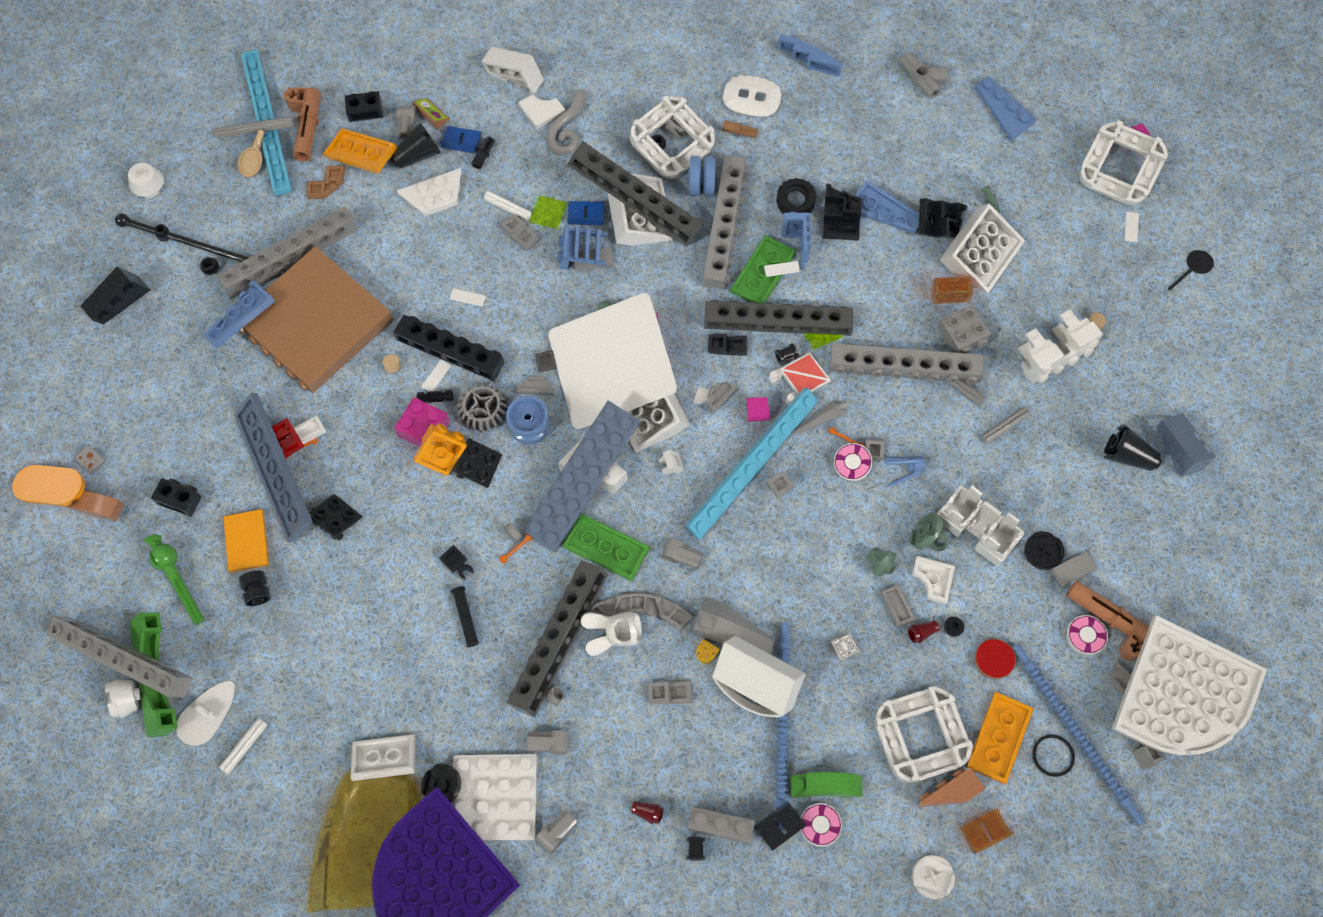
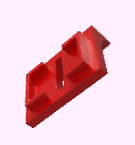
(292, 443)

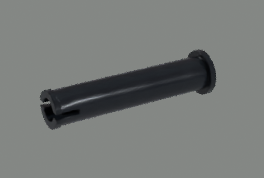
(465, 616)

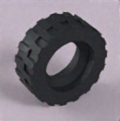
(796, 185)

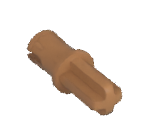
(739, 129)

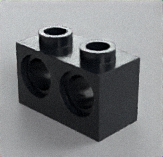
(364, 106)
(175, 499)

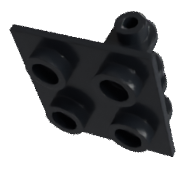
(477, 463)
(334, 516)

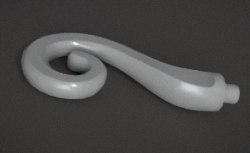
(572, 112)

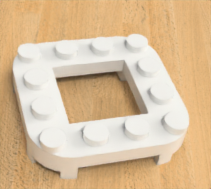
(688, 120)
(1131, 139)
(932, 765)

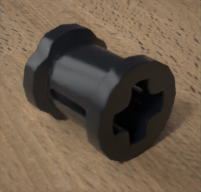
(786, 354)
(695, 849)

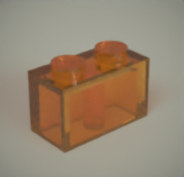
(951, 290)

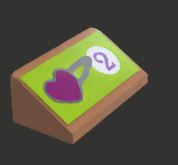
(430, 112)

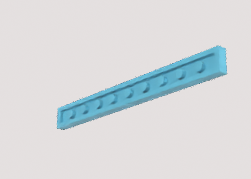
(264, 111)
(751, 463)

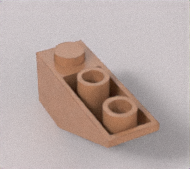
(957, 791)

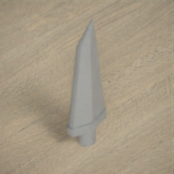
(826, 414)

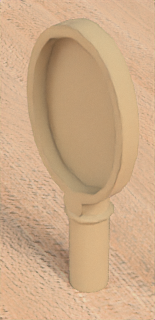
(251, 158)

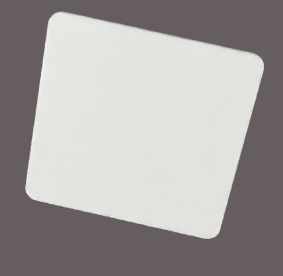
(612, 358)

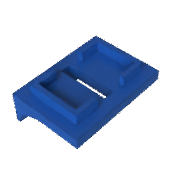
(452, 138)
(576, 213)

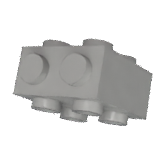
(964, 330)

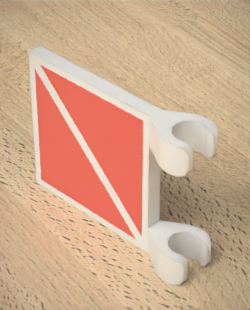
(801, 374)

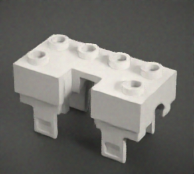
(1048, 357)
(996, 533)

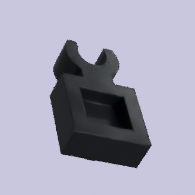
(455, 560)

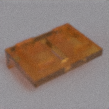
(995, 826)

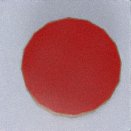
(995, 659)

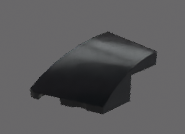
(841, 215)
(939, 218)

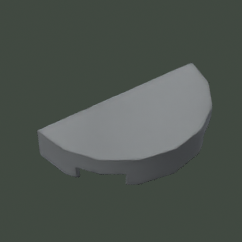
(535, 386)
(719, 395)
(1119, 677)

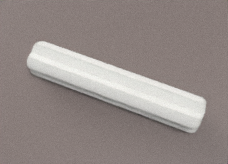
(507, 205)
(243, 746)

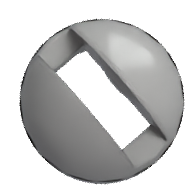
(555, 695)

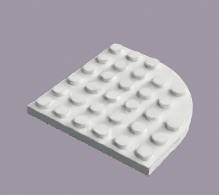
(1186, 692)

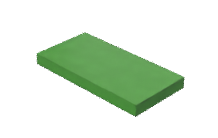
(752, 282)
(606, 547)

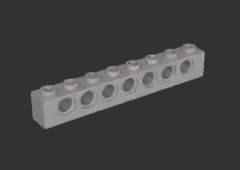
(731, 167)
(287, 252)
(896, 356)
(119, 657)

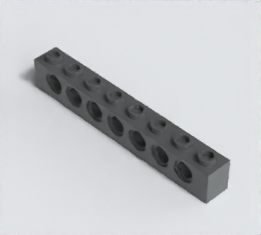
(634, 193)
(786, 324)
(557, 639)

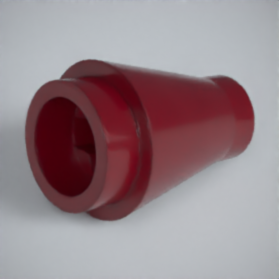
(922, 631)
(648, 811)

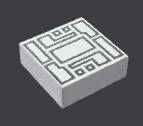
(844, 646)

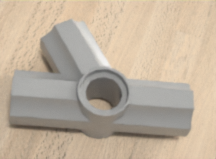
(924, 76)

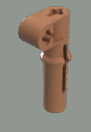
(307, 103)
(1113, 615)

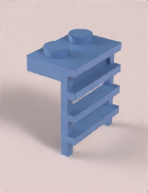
(798, 225)
(570, 243)

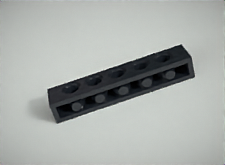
(488, 369)

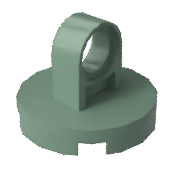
(928, 531)

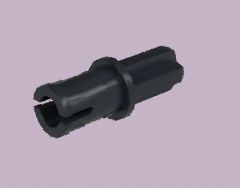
(483, 152)

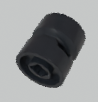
(254, 586)

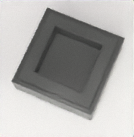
(545, 361)

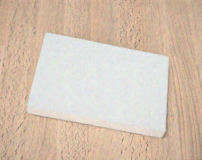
(383, 757)

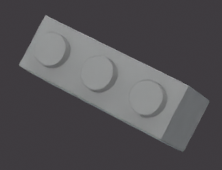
(721, 825)

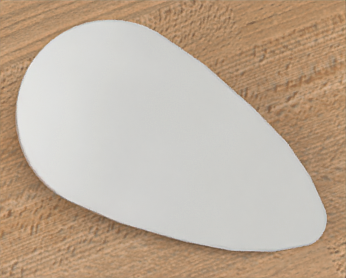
(205, 714)

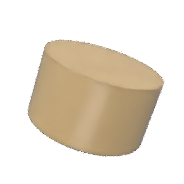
(1099, 319)
(391, 363)

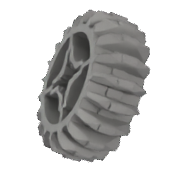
(471, 418)

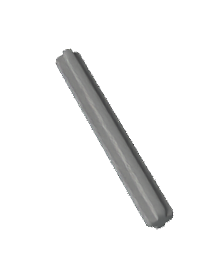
(253, 127)

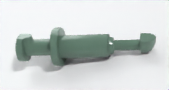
(991, 198)

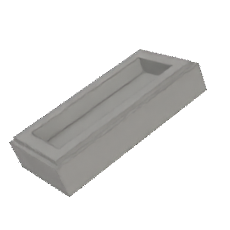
(897, 606)

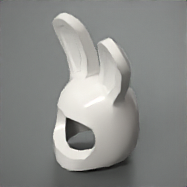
(621, 630)

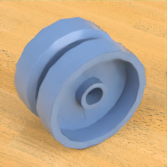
(701, 175)
(528, 420)

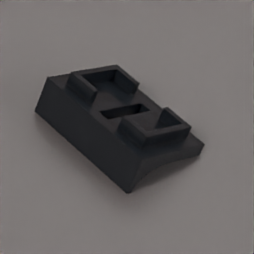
(770, 830)

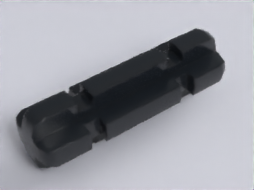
(435, 396)

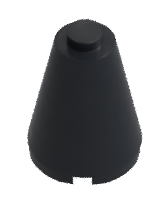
(414, 148)
(1131, 450)

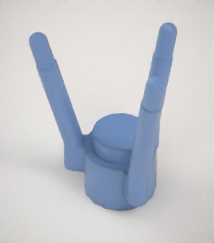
(913, 463)

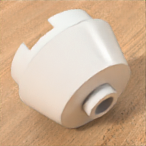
(145, 180)
(122, 697)

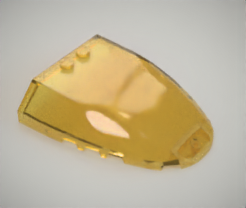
(351, 836)

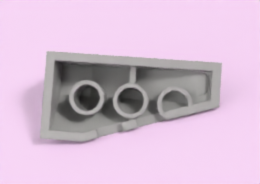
(721, 623)

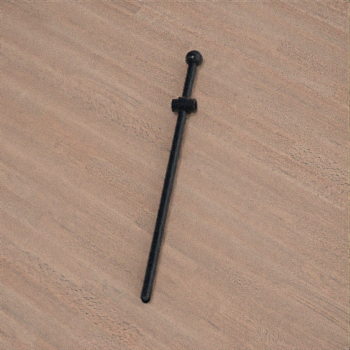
(164, 234)

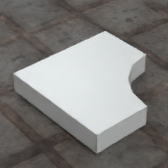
(541, 111)
(935, 577)

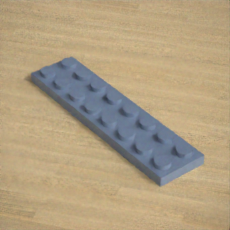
(273, 468)
(582, 476)

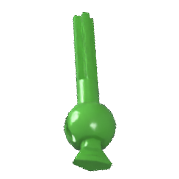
(164, 558)

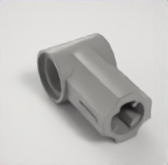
(406, 118)
(676, 552)
(553, 742)
(552, 835)

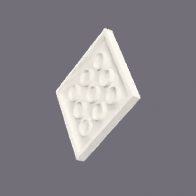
(498, 795)

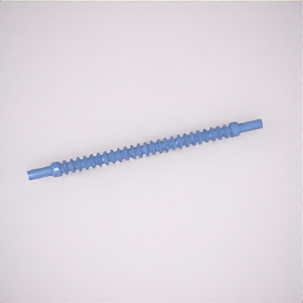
(784, 646)
(1125, 801)

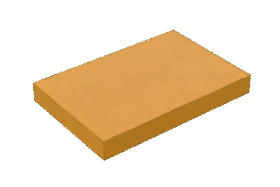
(246, 541)

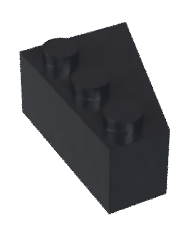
(114, 295)

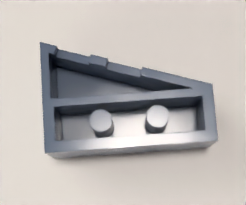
(1183, 446)

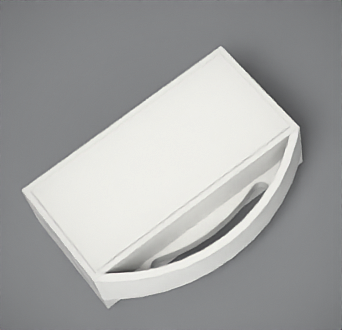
(758, 677)

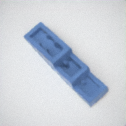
(814, 57)

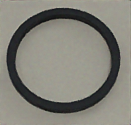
(1044, 771)

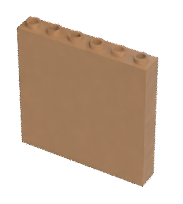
(316, 320)

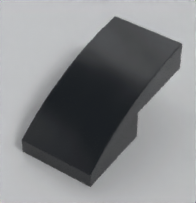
(725, 345)

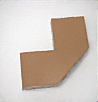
(322, 189)

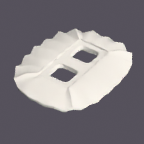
(749, 105)

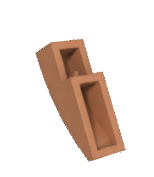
(98, 506)

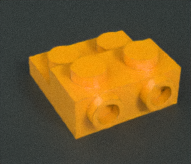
(440, 449)

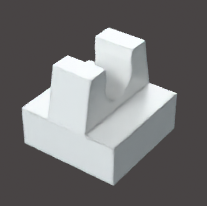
(672, 461)

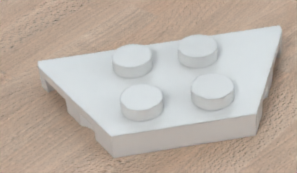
(433, 194)

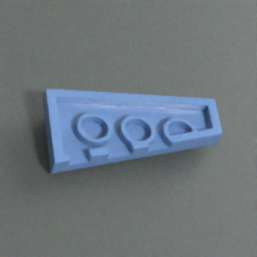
(1008, 111)
(887, 209)
(240, 314)

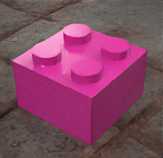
(417, 420)

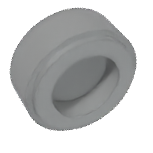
(512, 532)

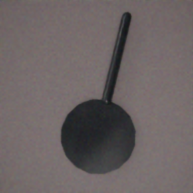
(1198, 262)

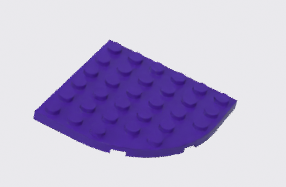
(437, 866)

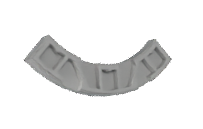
(645, 604)

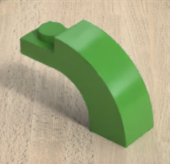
(827, 784)

